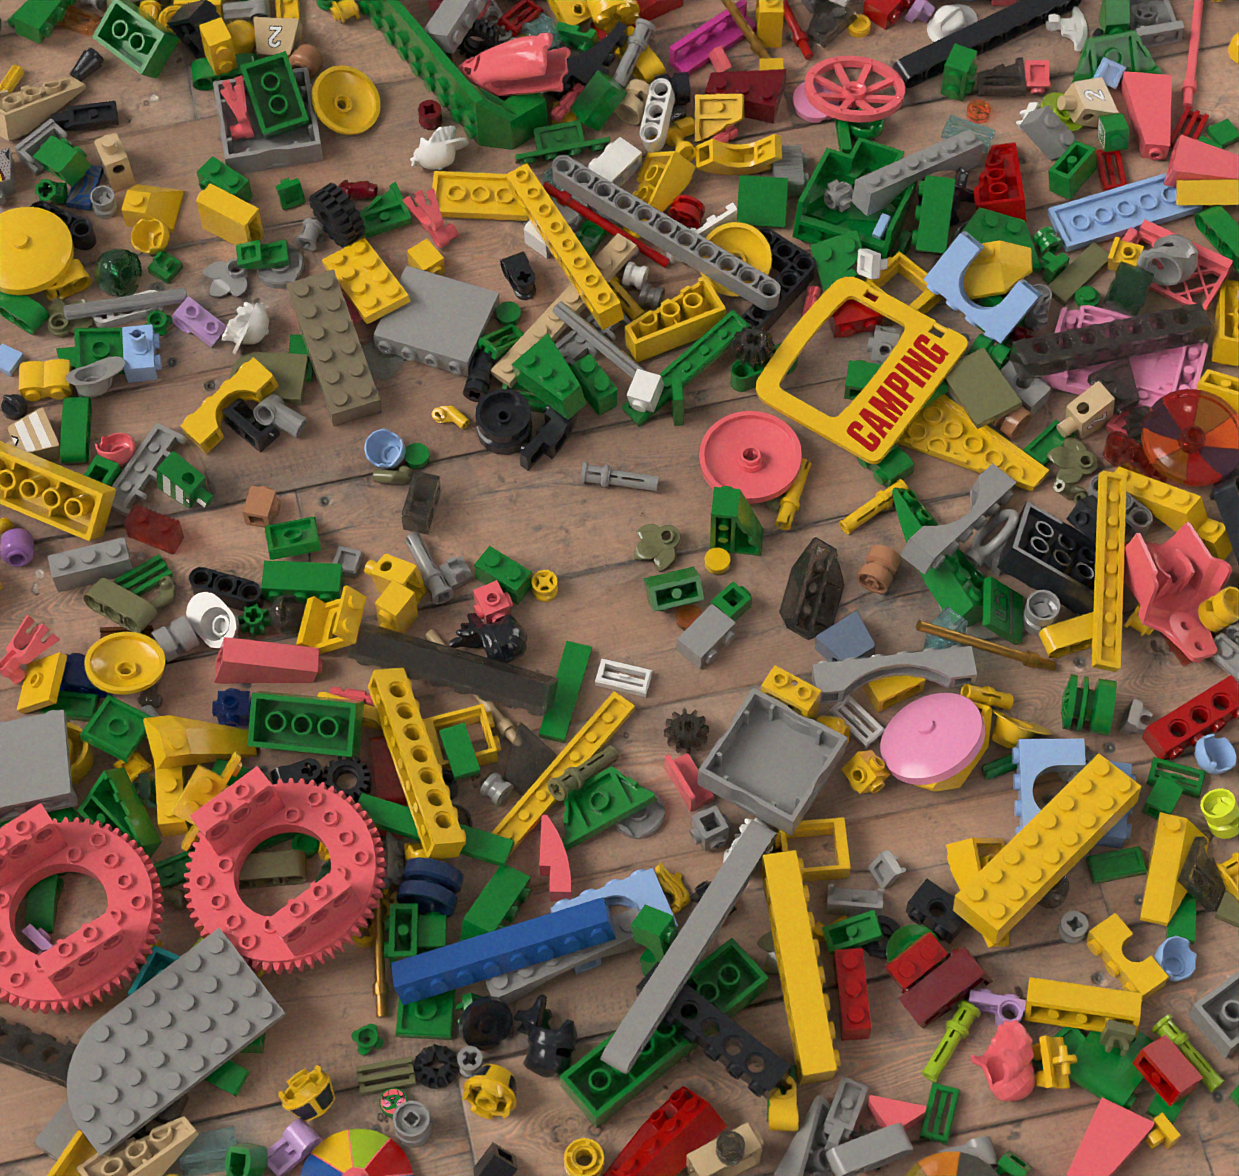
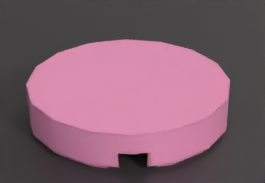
(805, 109)

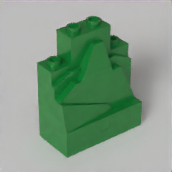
(818, 222)

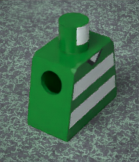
(183, 482)

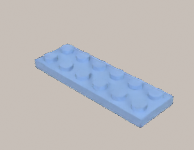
(1115, 211)

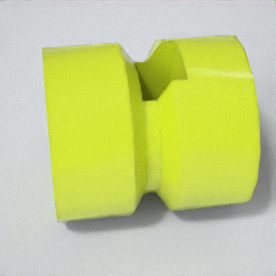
(1221, 813)

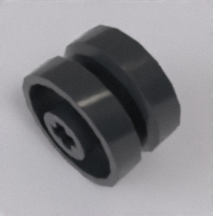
(503, 421)

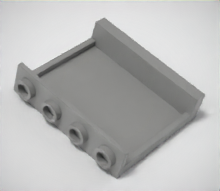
(438, 323)
(35, 764)

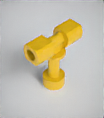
(676, 134)

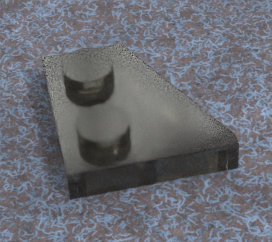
(829, 22)
(527, 759)
(1201, 876)

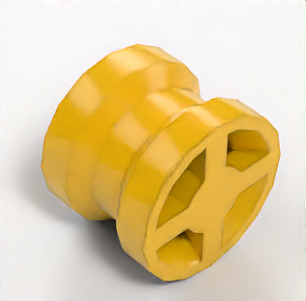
(544, 579)

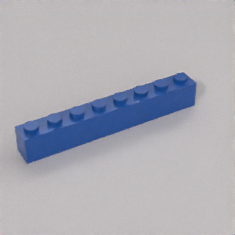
(503, 951)

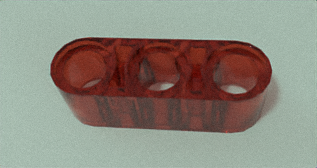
(1129, 452)
(386, 775)

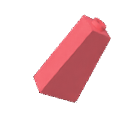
(1149, 111)
(1200, 161)
(265, 662)
(1109, 1140)

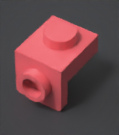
(1037, 76)

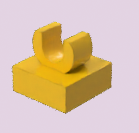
(1163, 1133)

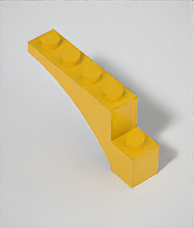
(1176, 508)

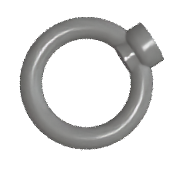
(976, 553)

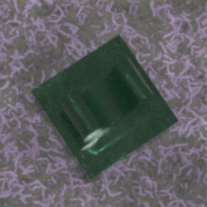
(147, 789)

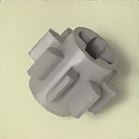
(838, 195)

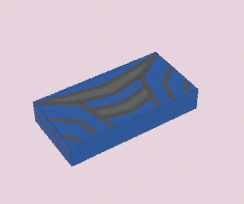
(80, 193)

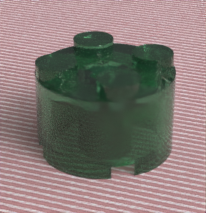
(1128, 289)

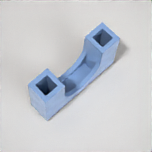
(948, 280)
(1037, 758)
(635, 891)

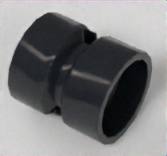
(680, 86)

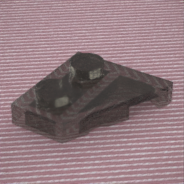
(1002, 80)
(1120, 383)

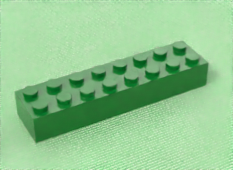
(724, 978)

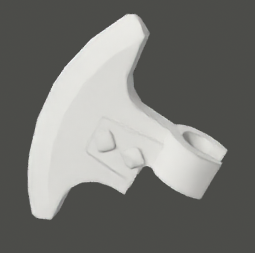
(1072, 28)

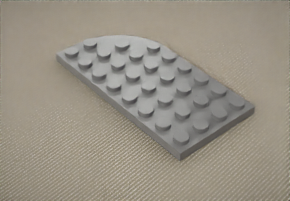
(166, 1040)

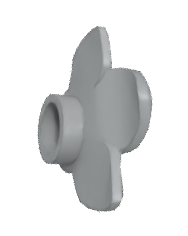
(225, 280)

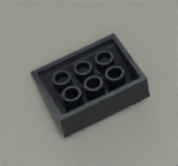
(1051, 558)

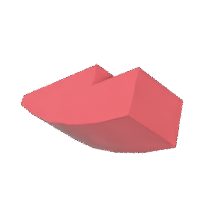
(554, 862)

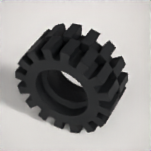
(482, 30)
(351, 766)

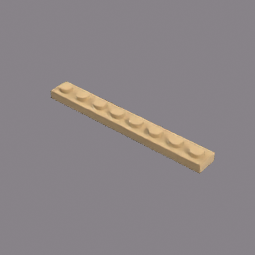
(608, 262)

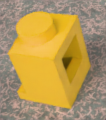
(1124, 252)

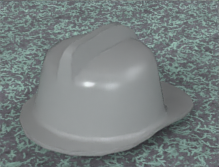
(95, 378)

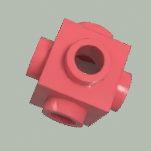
(491, 602)

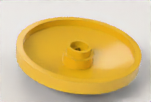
(33, 250)

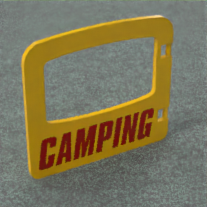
(894, 393)

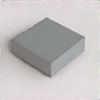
(350, 560)

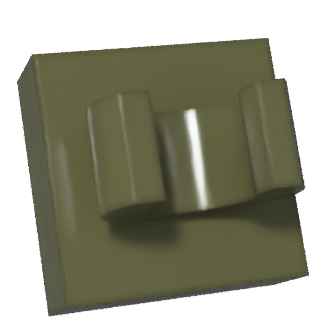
(1117, 1035)

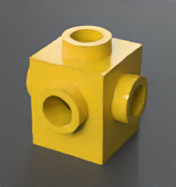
(866, 772)

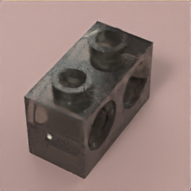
(421, 502)

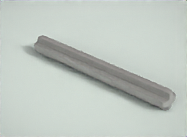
(125, 303)
(597, 339)

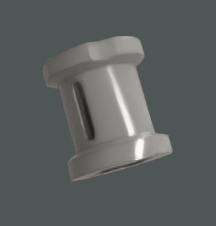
(310, 234)
(472, 1054)

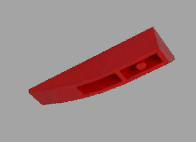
(668, 1136)

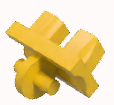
(1055, 1063)

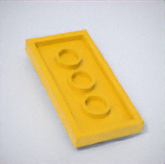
(476, 196)
(366, 280)

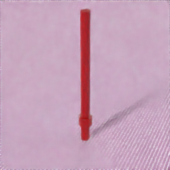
(799, 36)
(565, 199)

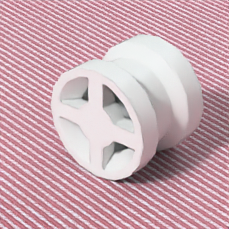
(635, 275)

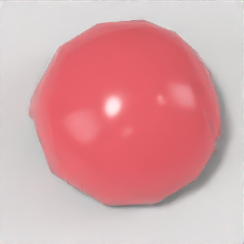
(117, 448)

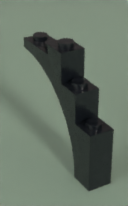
(585, 65)

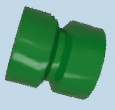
(999, 353)

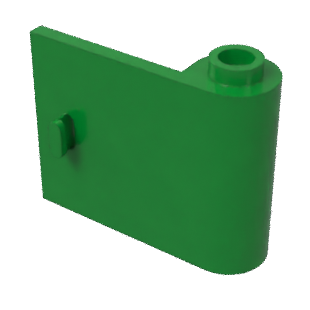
(1106, 1073)

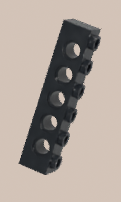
(760, 1083)

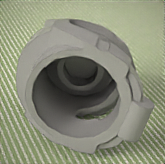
(1176, 255)

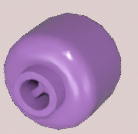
(17, 547)

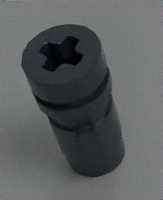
(479, 382)

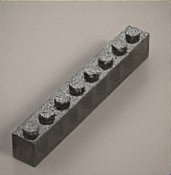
(455, 669)

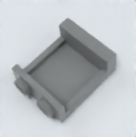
(1166, 32)

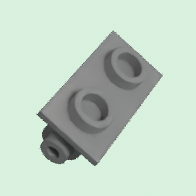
(395, 860)

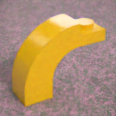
(738, 159)

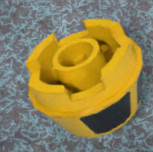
(491, 1091)
(308, 1094)

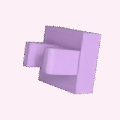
(920, 10)

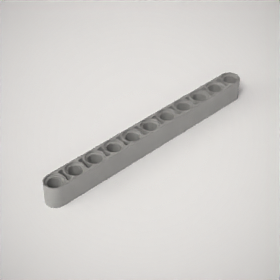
(671, 241)
(688, 948)

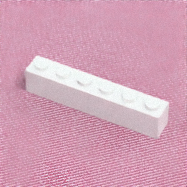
(615, 164)

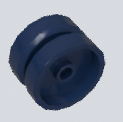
(430, 885)

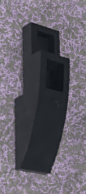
(548, 438)

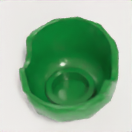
(866, 130)

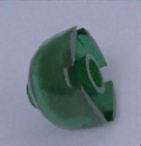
(118, 272)

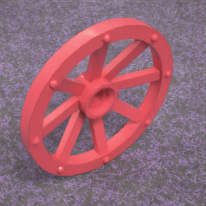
(854, 93)

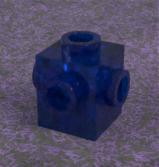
(232, 707)

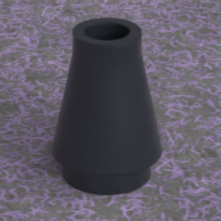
(87, 64)

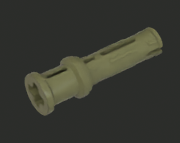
(576, 776)

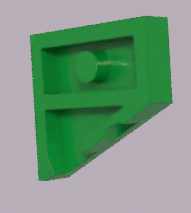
(385, 213)

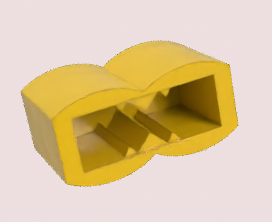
(45, 379)

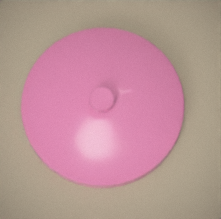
(932, 738)

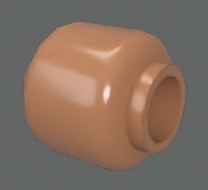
(307, 56)

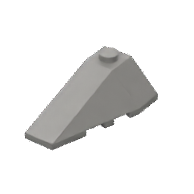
(807, 1150)

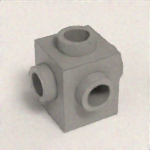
(883, 337)
(710, 828)

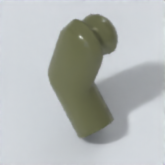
(401, 476)
(1069, 491)
(167, 593)
(175, 896)

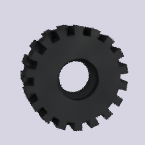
(337, 214)

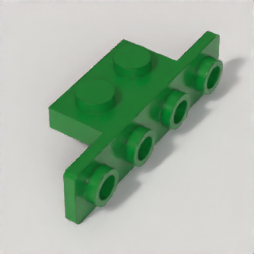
(558, 140)

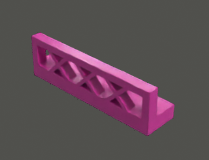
(695, 51)

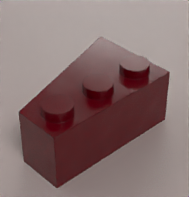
(760, 88)
(943, 987)

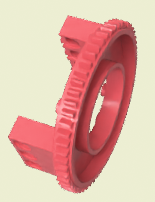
(320, 916)
(99, 952)

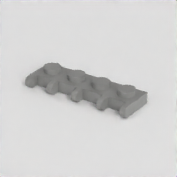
(575, 346)
(143, 467)

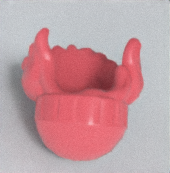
(1009, 1062)

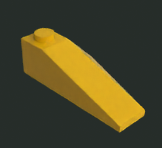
(661, 180)
(1226, 326)
(188, 741)
(1169, 850)

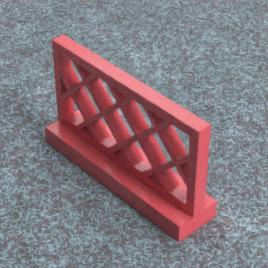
(1207, 260)

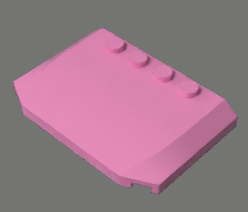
(1153, 372)

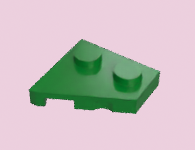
(573, 37)
(836, 256)

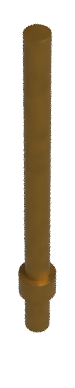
(757, 46)
(1028, 658)
(380, 988)

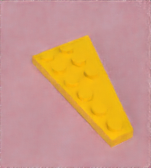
(950, 435)

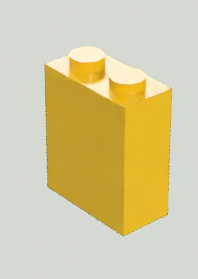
(229, 216)

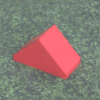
(890, 1111)

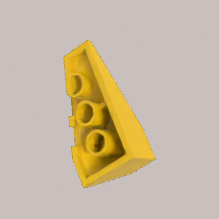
(968, 858)

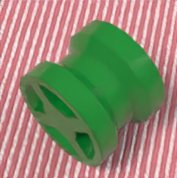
(1047, 240)

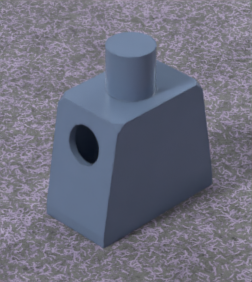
(845, 640)

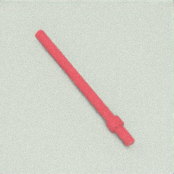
(1190, 84)

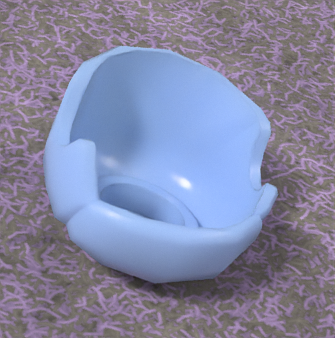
(384, 449)
(1215, 754)
(1176, 958)

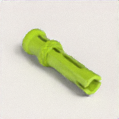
(956, 1030)
(1210, 1077)

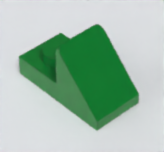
(853, 932)

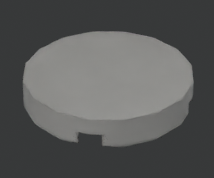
(280, 276)
(644, 822)

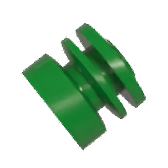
(1089, 705)

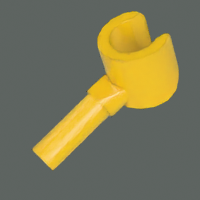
(818, 932)

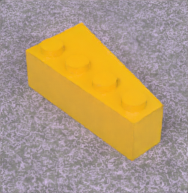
(675, 321)

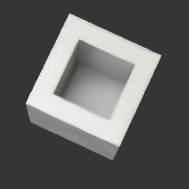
(645, 391)

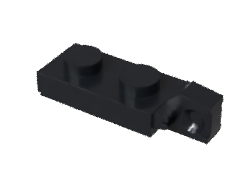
(87, 116)

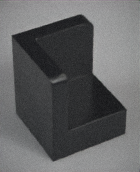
(496, 1162)

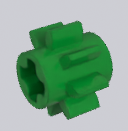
(254, 621)

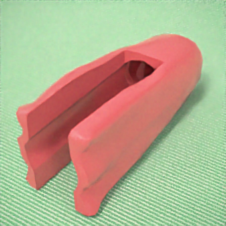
(518, 67)

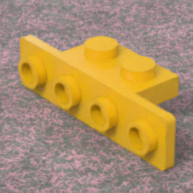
(201, 789)

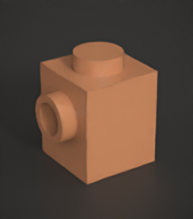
(261, 506)

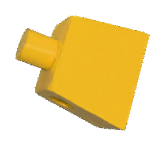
(400, 570)

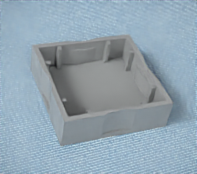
(280, 151)
(772, 761)

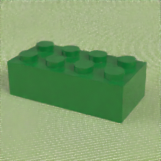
(305, 723)

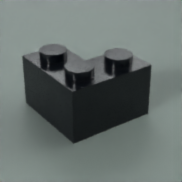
(186, 24)

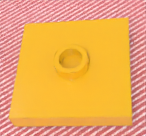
(42, 683)

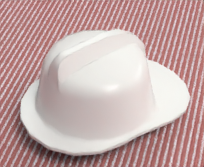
(949, 20)
(212, 619)

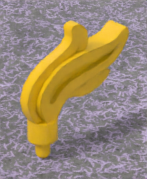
(673, 885)

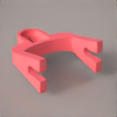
(237, 103)
(431, 217)
(15, 657)

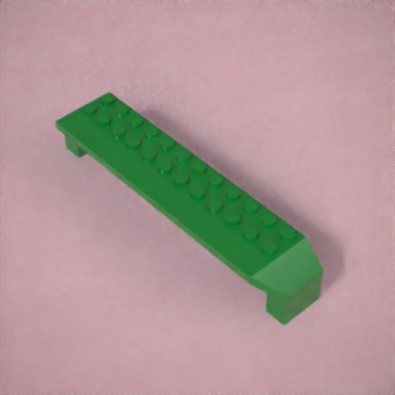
(481, 114)

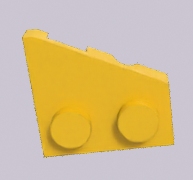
(716, 113)

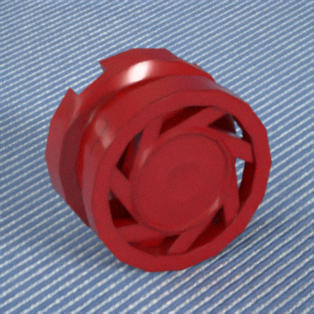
(687, 211)

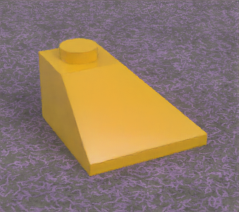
(151, 203)

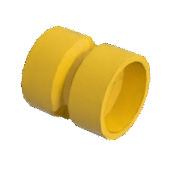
(1220, 610)

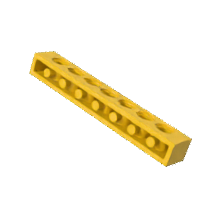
(565, 247)
(416, 764)

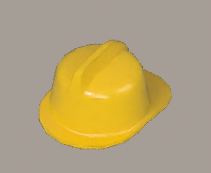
(1009, 730)

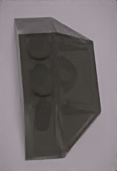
(813, 591)

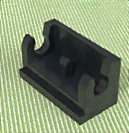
(242, 421)

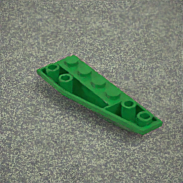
(956, 580)

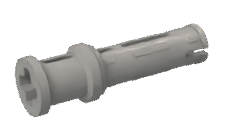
(636, 44)
(604, 473)
(432, 576)

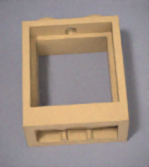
(705, 1161)

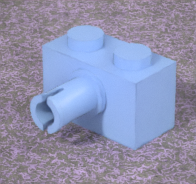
(140, 353)

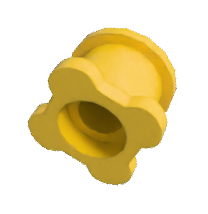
(344, 10)
(1135, 622)

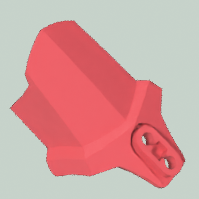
(1172, 584)

